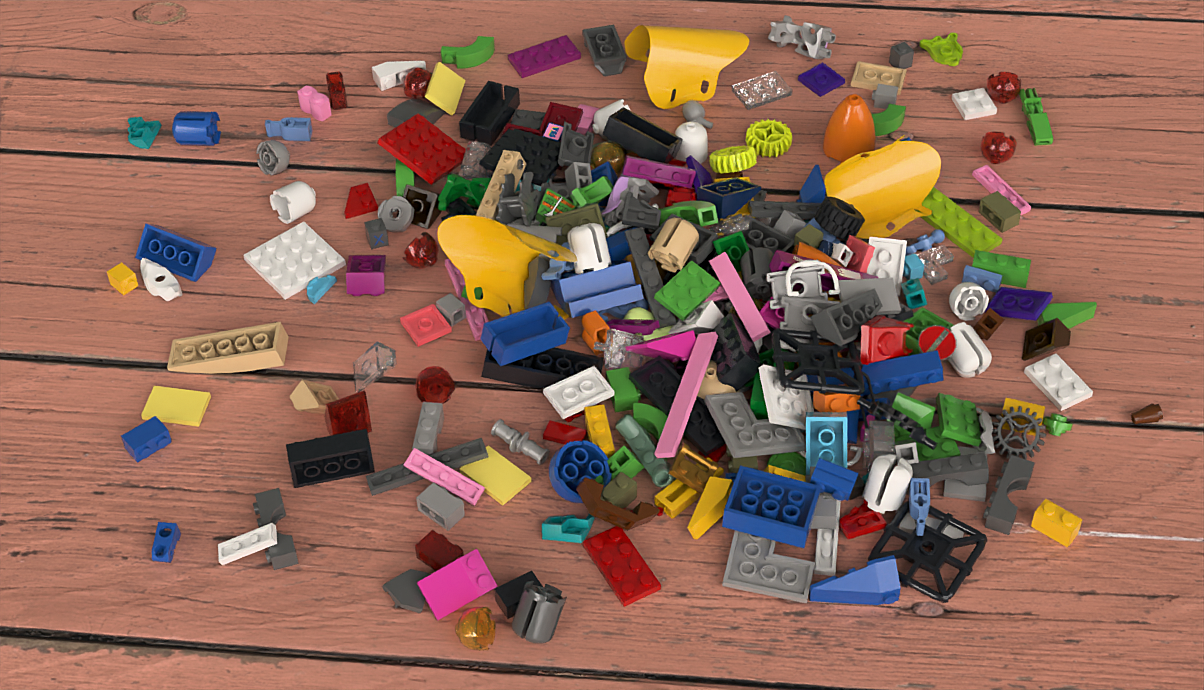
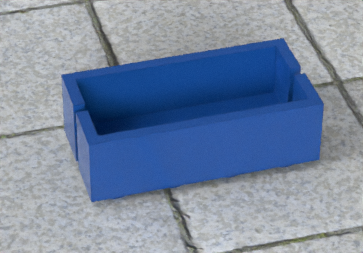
(524, 333)

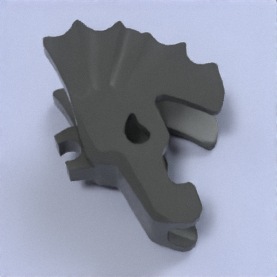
(522, 203)

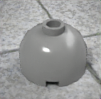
(273, 157)

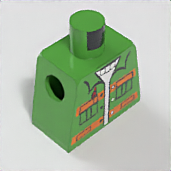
(551, 205)

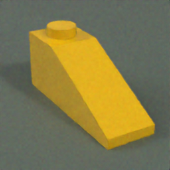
(710, 506)

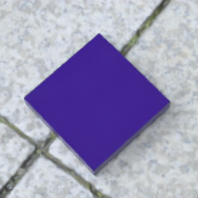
(821, 79)

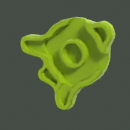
(944, 51)

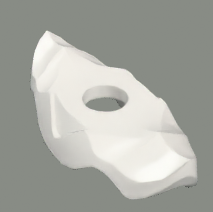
(168, 288)

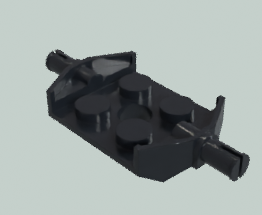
(880, 409)

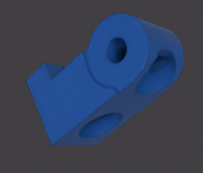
(165, 542)

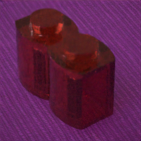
(336, 90)

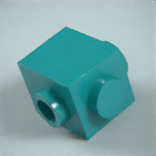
(913, 293)

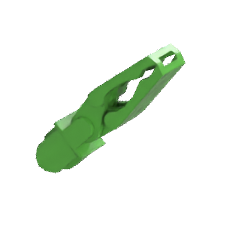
(1038, 121)

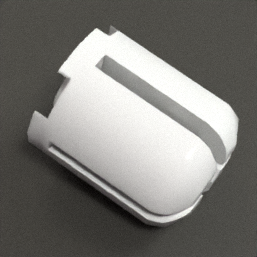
(590, 247)
(971, 353)
(887, 483)

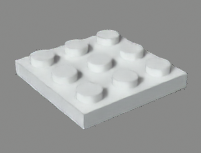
(785, 405)

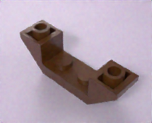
(590, 493)

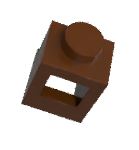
(988, 324)

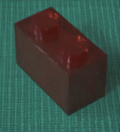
(437, 551)

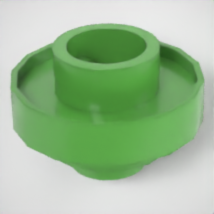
(1057, 424)

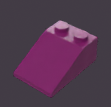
(366, 275)

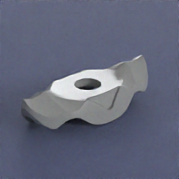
(986, 429)

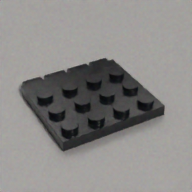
(538, 153)

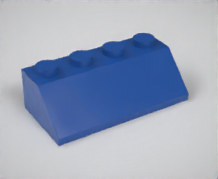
(175, 252)

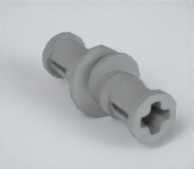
(520, 442)

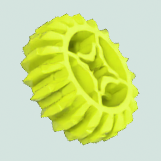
(769, 138)
(732, 159)

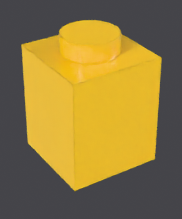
(122, 278)

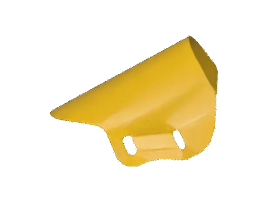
(683, 59)
(886, 185)
(494, 259)

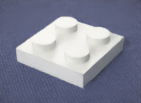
(974, 104)

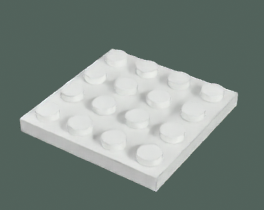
(294, 260)

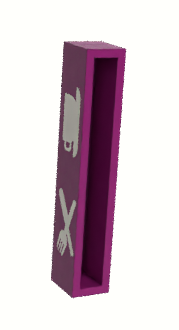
(782, 261)

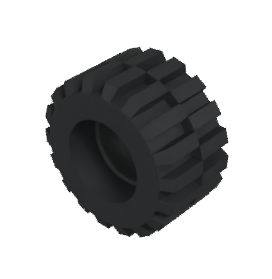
(839, 218)

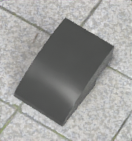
(412, 107)

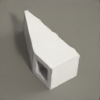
(393, 73)

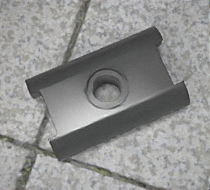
(575, 146)

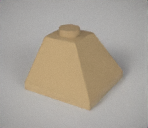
(312, 397)

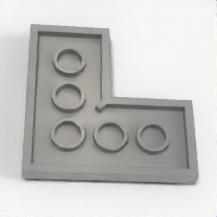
(745, 433)
(758, 570)

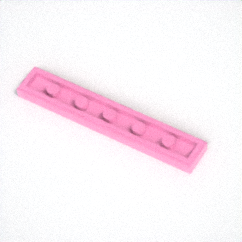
(739, 297)
(475, 316)

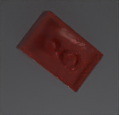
(348, 414)

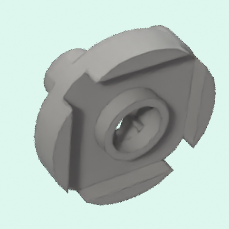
(405, 215)

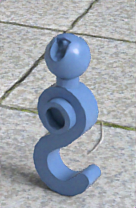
(924, 242)
(620, 311)

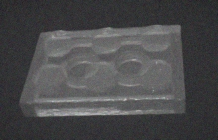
(762, 90)

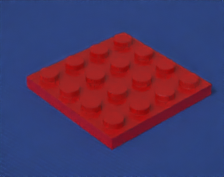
(423, 148)

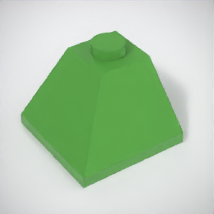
(913, 409)

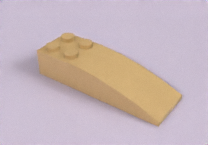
(230, 350)

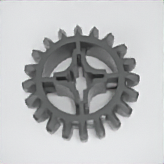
(1022, 441)

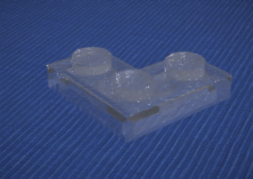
(933, 261)

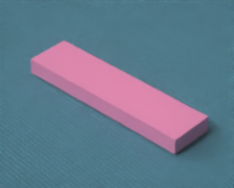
(994, 183)
(444, 476)

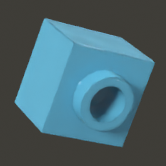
(913, 267)

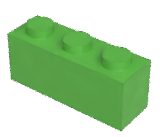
(1013, 269)

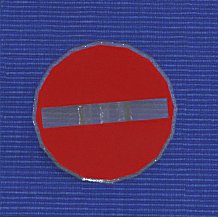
(937, 338)

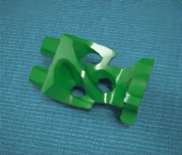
(458, 186)

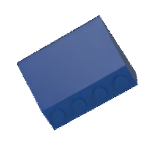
(771, 506)

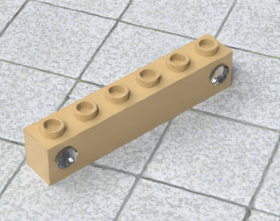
(509, 163)

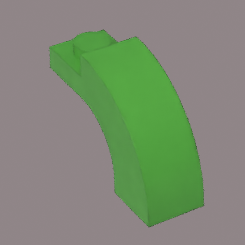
(470, 55)
(889, 120)
(404, 176)
(592, 193)
(697, 212)
(650, 418)

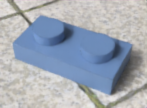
(987, 280)

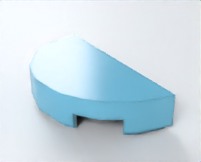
(318, 287)

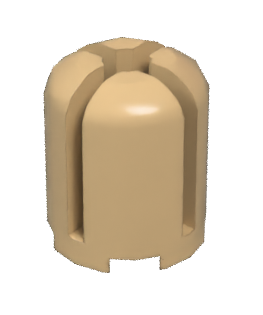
(674, 244)

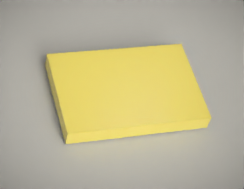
(445, 88)
(176, 405)
(497, 475)

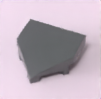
(405, 590)

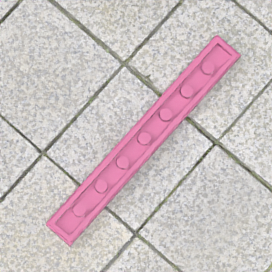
(686, 395)

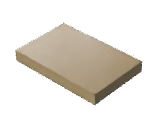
(870, 75)

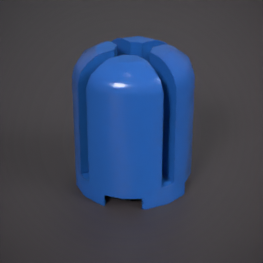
(196, 128)

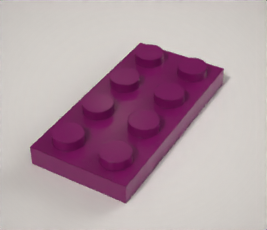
(544, 56)

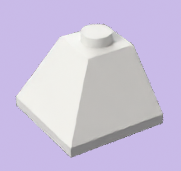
(701, 320)

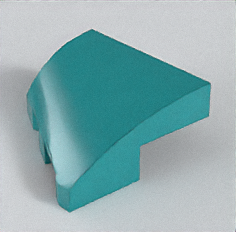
(141, 132)
(567, 528)

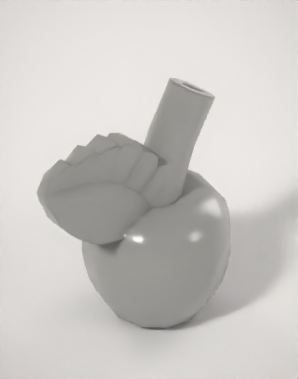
(695, 112)

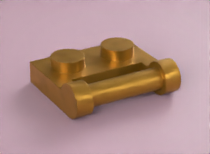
(689, 472)

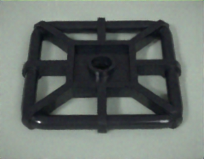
(827, 366)
(931, 561)

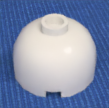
(968, 300)

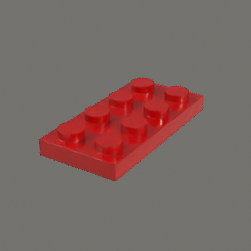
(621, 565)

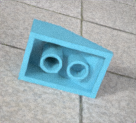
(826, 438)

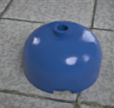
(573, 464)

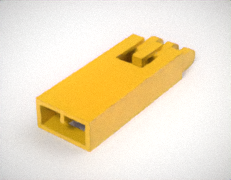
(679, 496)

